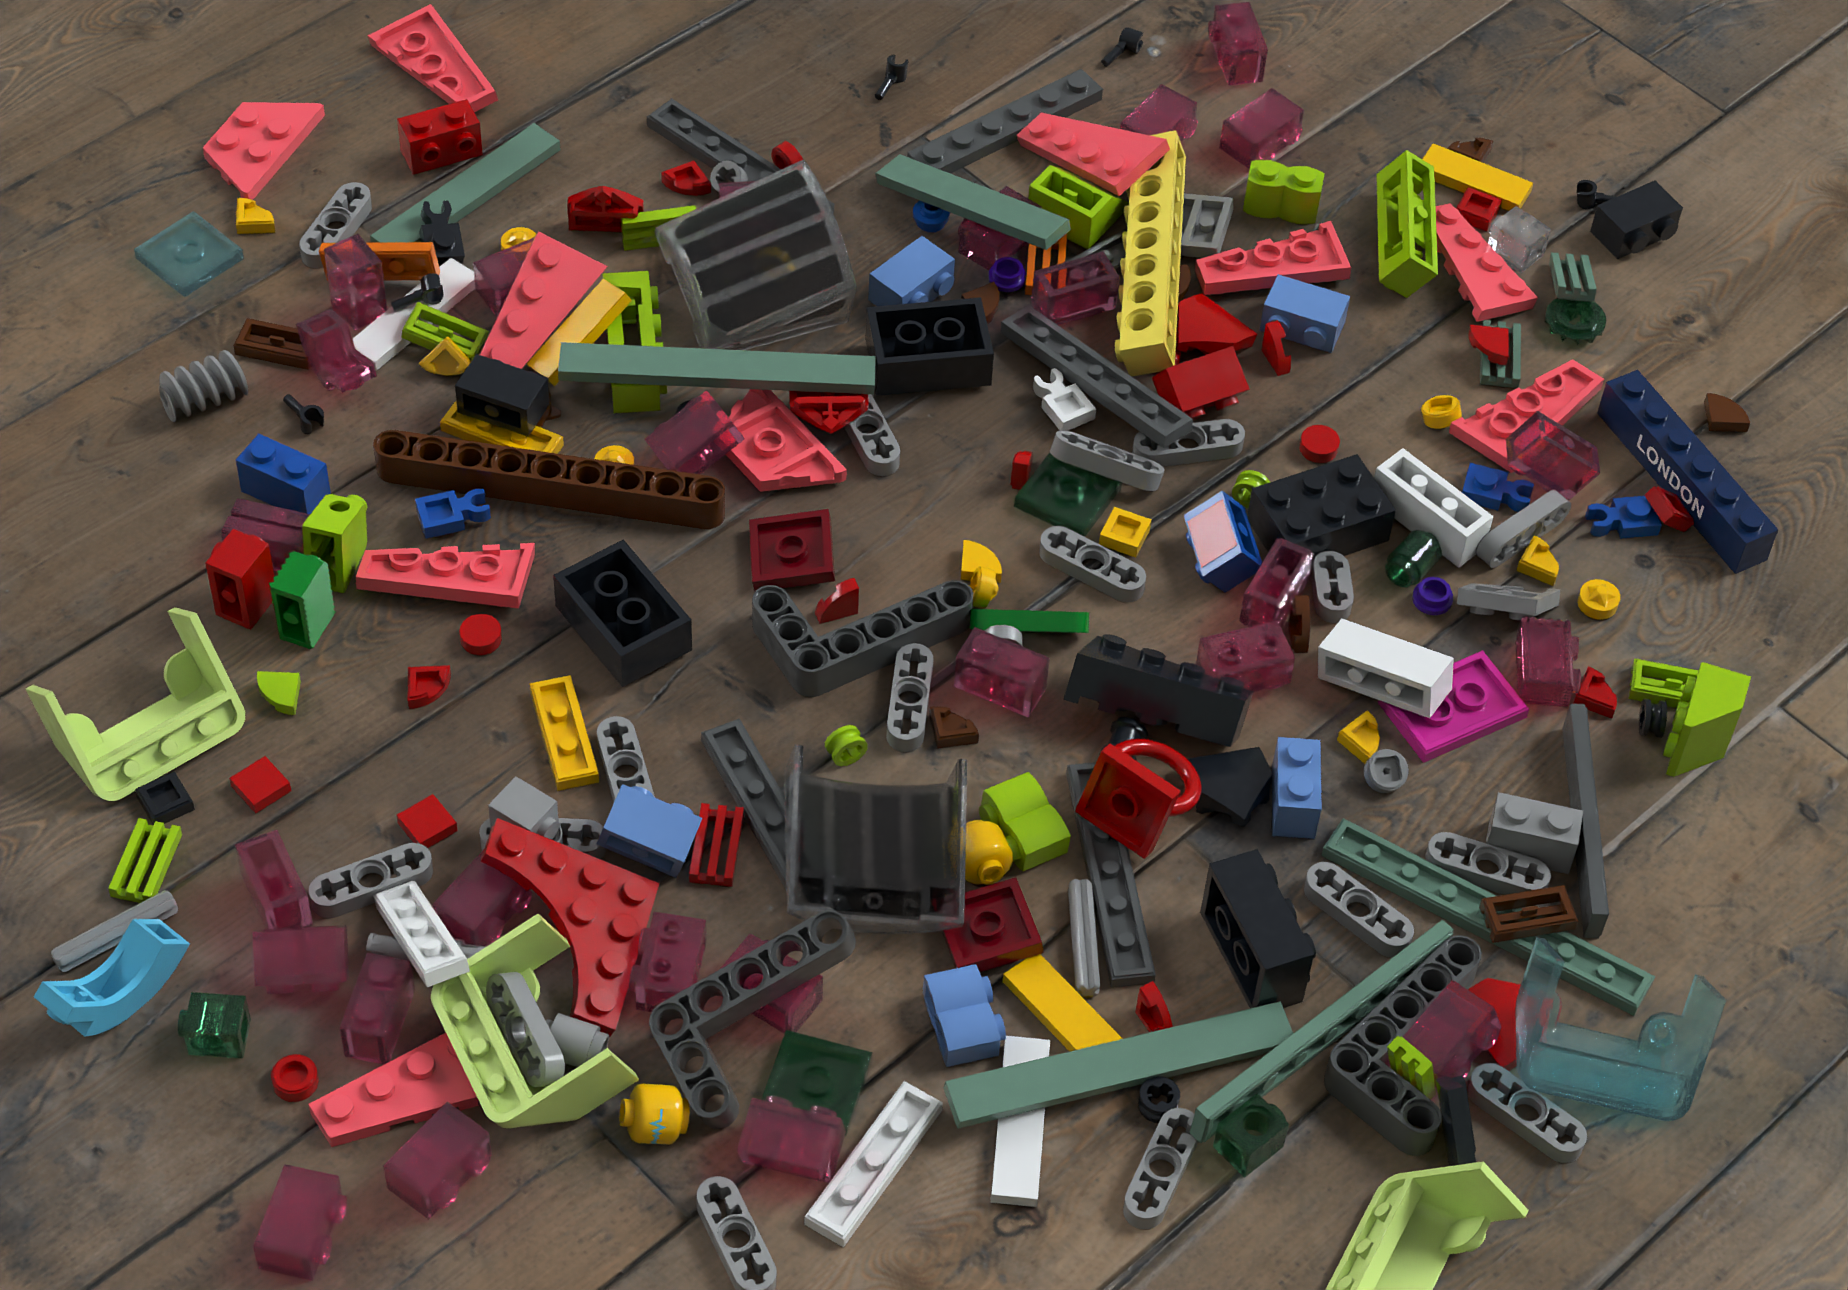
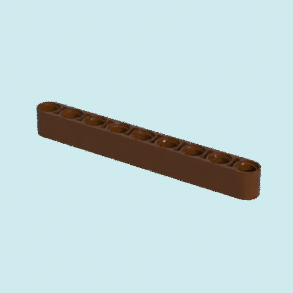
(550, 479)

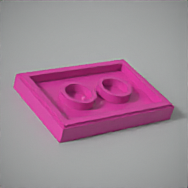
(1474, 708)

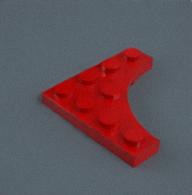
(592, 907)

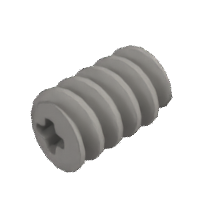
(200, 383)

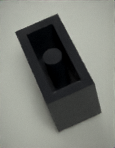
(1636, 219)
(502, 395)

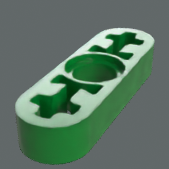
(1031, 620)

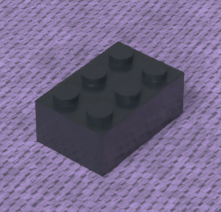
(929, 346)
(1323, 509)
(623, 612)
(1257, 930)

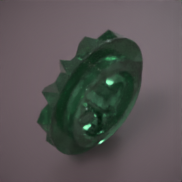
(1562, 311)

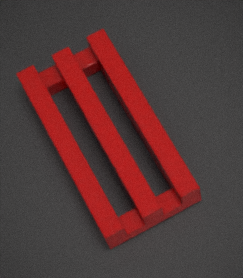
(720, 816)

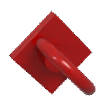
(1131, 799)

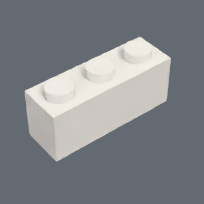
(1433, 505)
(1385, 668)

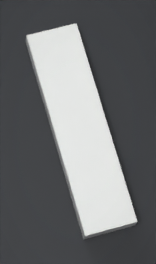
(383, 338)
(421, 933)
(1019, 1136)
(873, 1164)

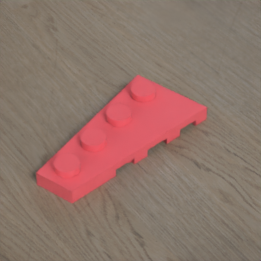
(434, 57)
(1302, 256)
(1481, 271)
(539, 299)
(472, 577)
(395, 1093)

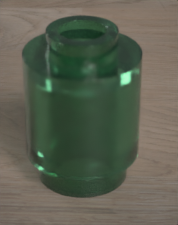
(1413, 558)

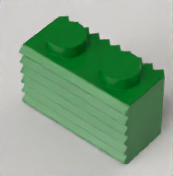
(302, 599)

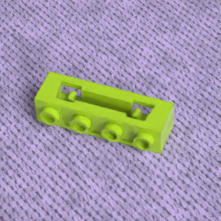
(1406, 220)
(644, 298)

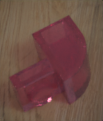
(333, 353)

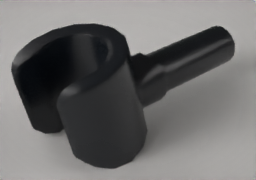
(1128, 40)
(894, 74)
(1588, 196)
(430, 292)
(305, 413)

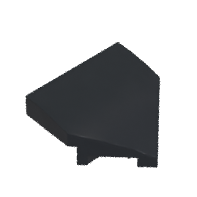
(1233, 783)
(1456, 1120)

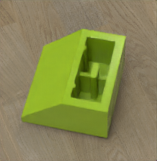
(1082, 202)
(1707, 718)

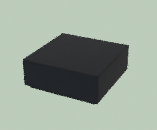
(164, 799)

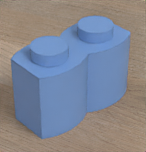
(962, 1015)

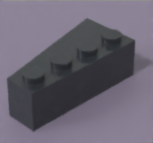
(1159, 690)

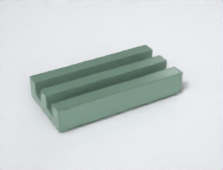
(1572, 267)
(1515, 360)

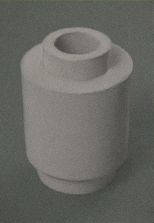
(577, 1039)

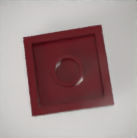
(792, 549)
(995, 928)

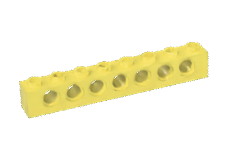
(1152, 264)

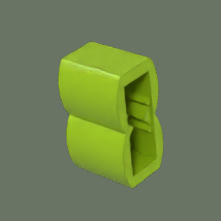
(1283, 192)
(1027, 819)

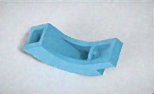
(121, 984)

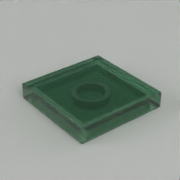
(1066, 495)
(819, 1074)

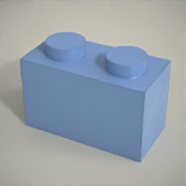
(912, 275)
(1306, 312)
(1296, 787)
(649, 830)

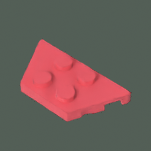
(259, 141)
(779, 447)

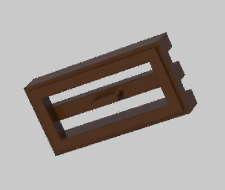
(271, 349)
(1530, 920)

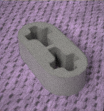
(1324, 587)

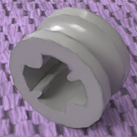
(722, 169)

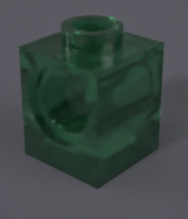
(215, 1025)
(1245, 1150)

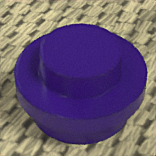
(1007, 274)
(1433, 596)

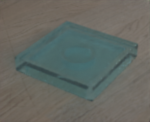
(189, 254)

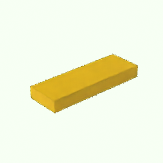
(1463, 172)
(582, 326)
(480, 431)
(564, 733)
(1057, 1004)

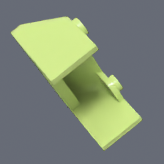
(160, 737)
(486, 1054)
(1420, 1222)

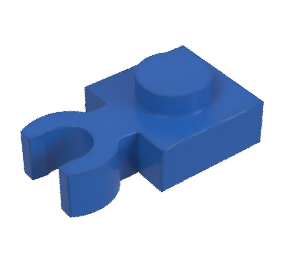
(1490, 487)
(446, 513)
(1627, 515)

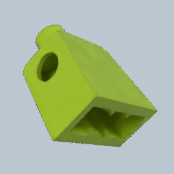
(338, 530)

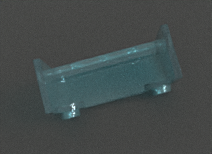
(1638, 1077)

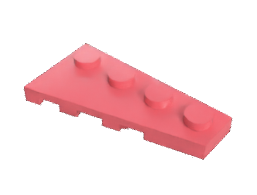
(1093, 151)
(1554, 394)

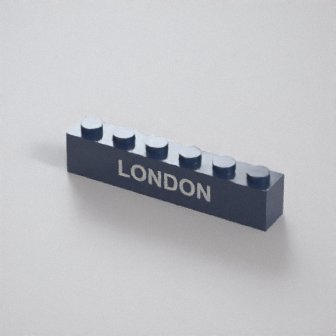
(1688, 469)

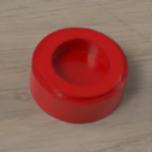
(785, 155)
(1319, 443)
(480, 634)
(294, 1078)

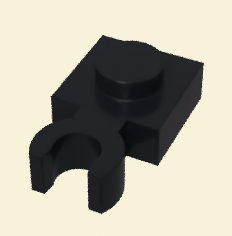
(445, 236)

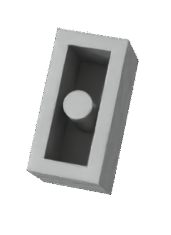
(1536, 830)

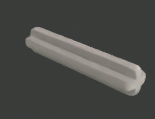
(111, 931)
(1084, 937)

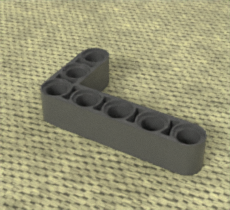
(861, 647)
(740, 1002)
(1371, 1062)

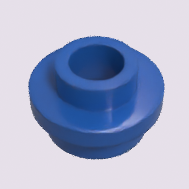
(929, 217)

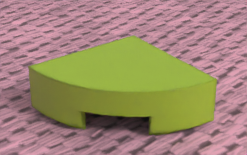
(280, 690)

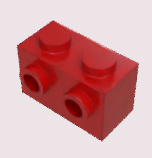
(440, 136)
(1203, 383)
(240, 578)

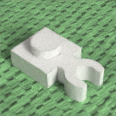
(1064, 405)

